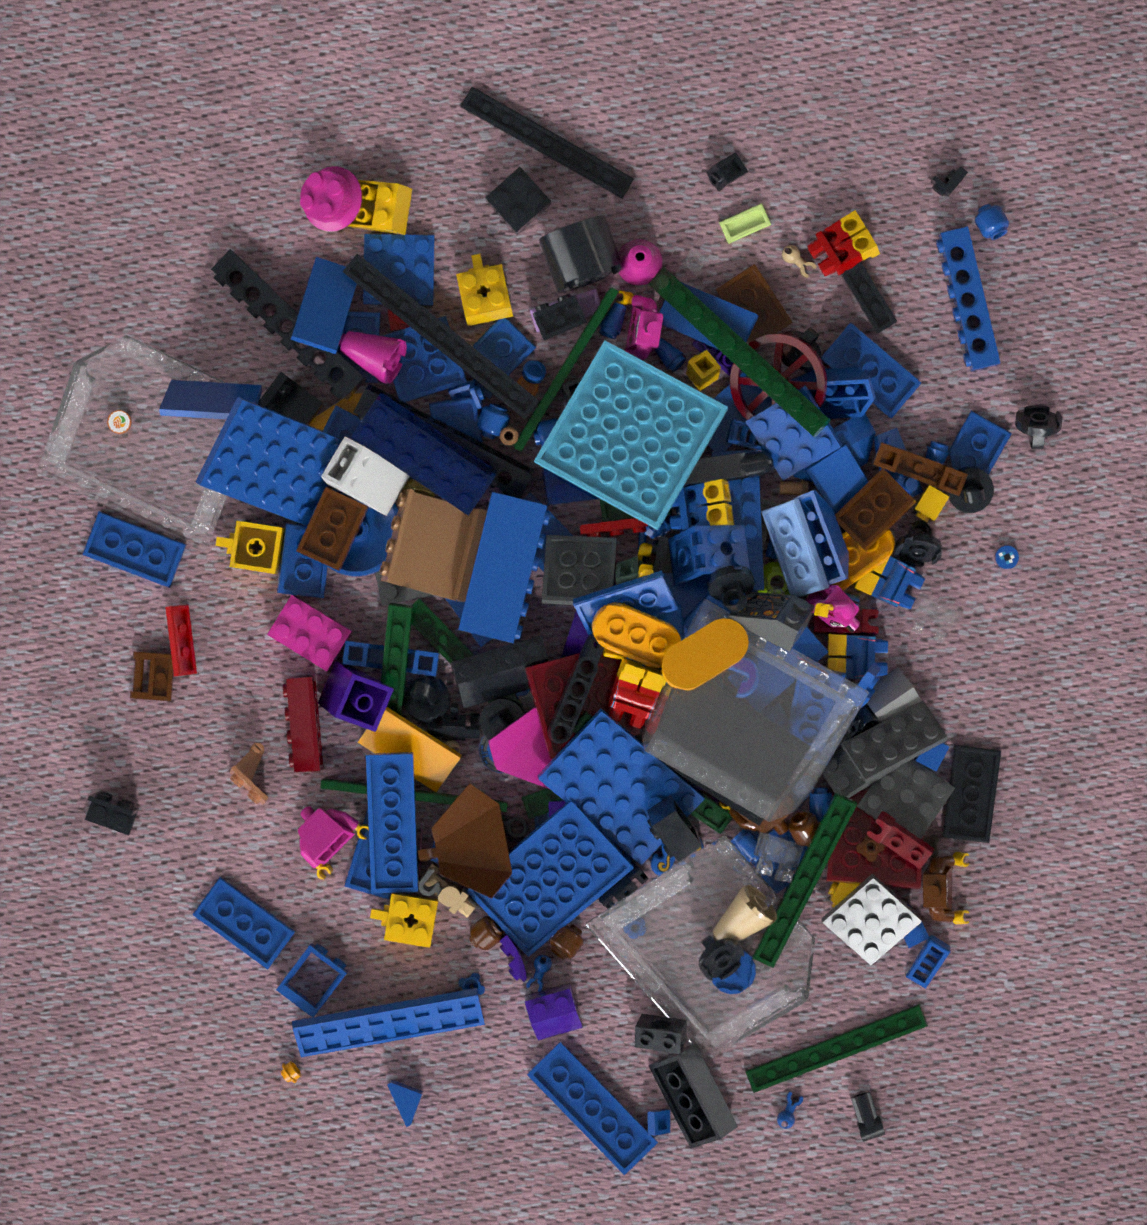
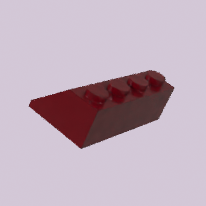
(304, 724)

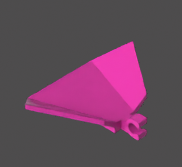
(521, 749)

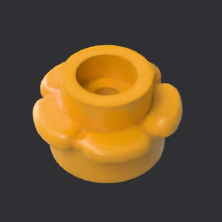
(290, 1072)

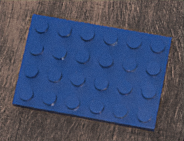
(269, 461)
(617, 783)
(554, 877)

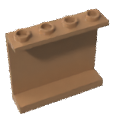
(432, 546)

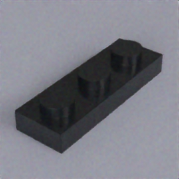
(869, 298)

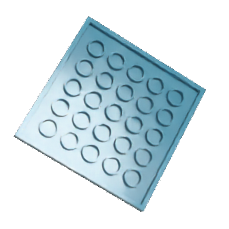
(631, 435)

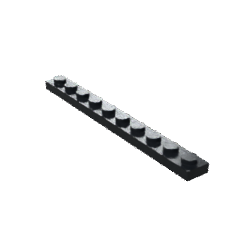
(441, 336)

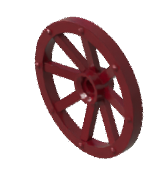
(780, 339)

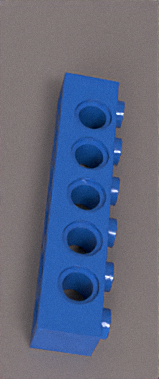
(961, 240)

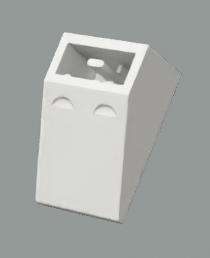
(364, 476)

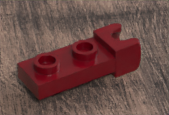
(864, 628)
(900, 840)

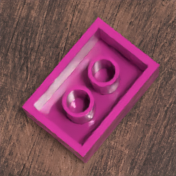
(310, 632)

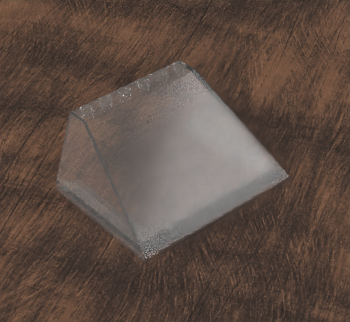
(151, 466)
(757, 727)
(658, 943)

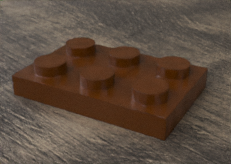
(754, 294)
(874, 509)
(332, 529)

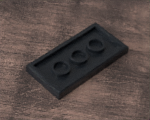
(973, 799)

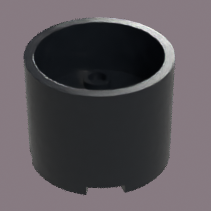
(581, 253)

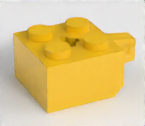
(484, 280)
(245, 536)
(400, 908)

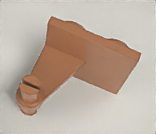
(244, 770)

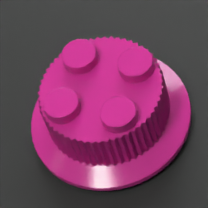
(331, 198)

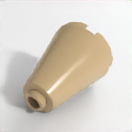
(745, 915)

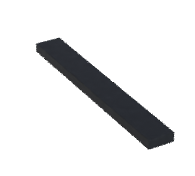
(547, 142)

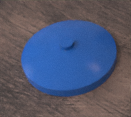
(369, 544)

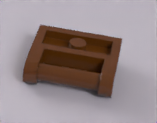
(160, 676)

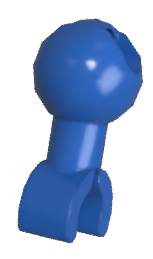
(541, 967)
(787, 1115)

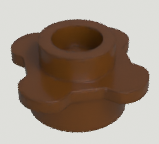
(871, 855)

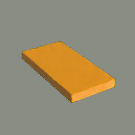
(431, 757)

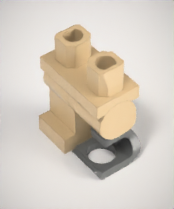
(447, 892)

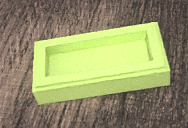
(745, 223)

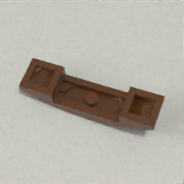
(920, 468)

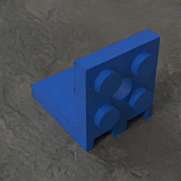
(699, 552)

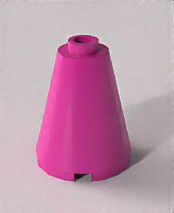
(636, 271)
(374, 353)

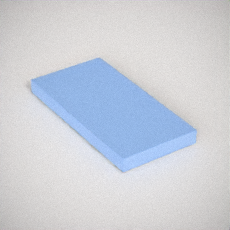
(795, 548)

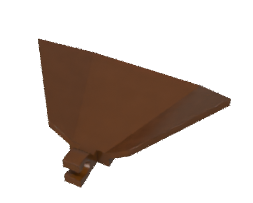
(472, 843)

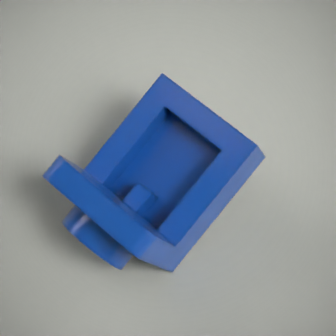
(468, 389)

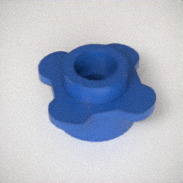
(473, 979)

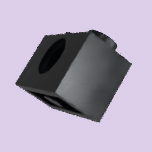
(660, 1033)

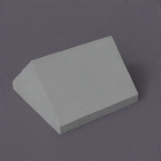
(892, 695)

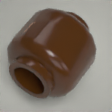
(803, 827)
(485, 933)
(566, 942)

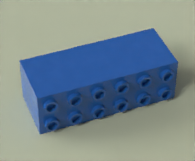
(504, 568)

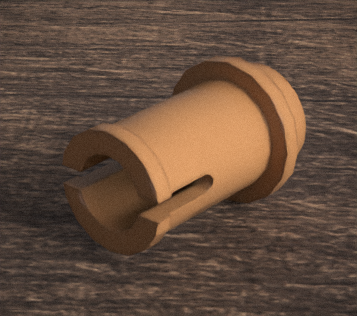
(506, 430)
(793, 487)

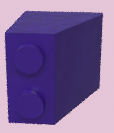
(355, 696)
(553, 1011)

